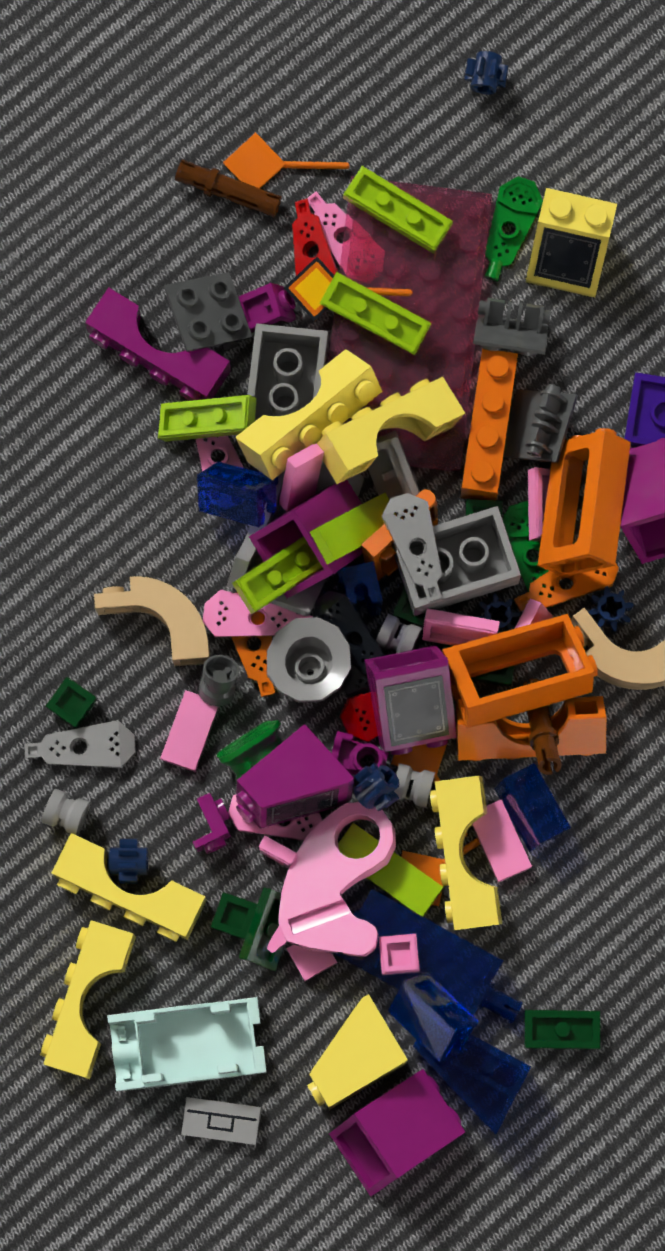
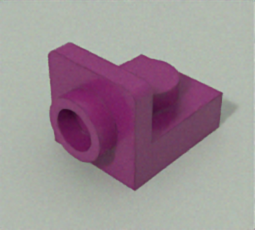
(267, 305)

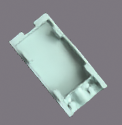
(186, 1044)

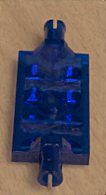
(449, 959)

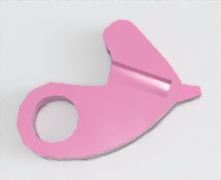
(311, 898)

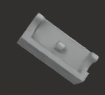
(391, 468)

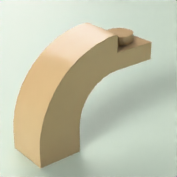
(167, 604)
(619, 666)

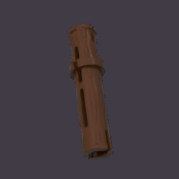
(222, 186)
(543, 738)

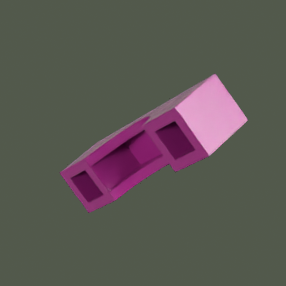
(117, 324)

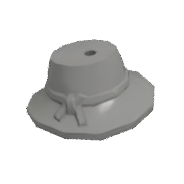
(308, 647)

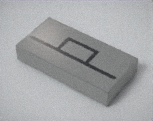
(221, 1121)

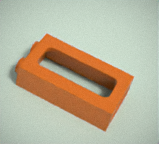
(601, 506)
(516, 647)

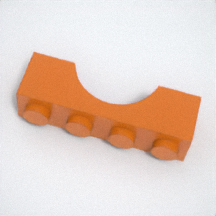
(489, 425)
(577, 722)

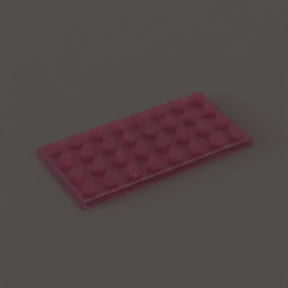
(444, 293)

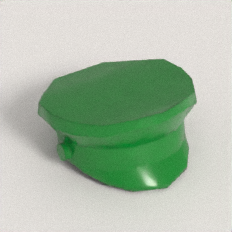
(251, 747)

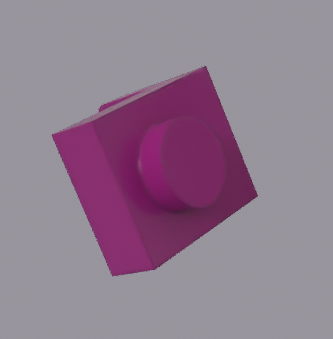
(215, 814)

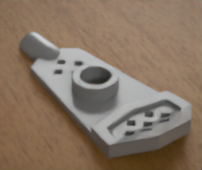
(413, 529)
(98, 746)

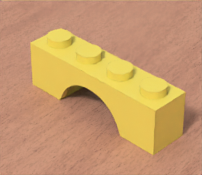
(344, 390)
(424, 411)
(459, 806)
(171, 908)
(102, 953)

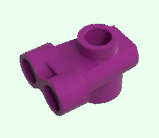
(351, 752)

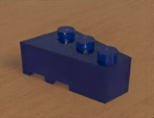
(480, 1077)

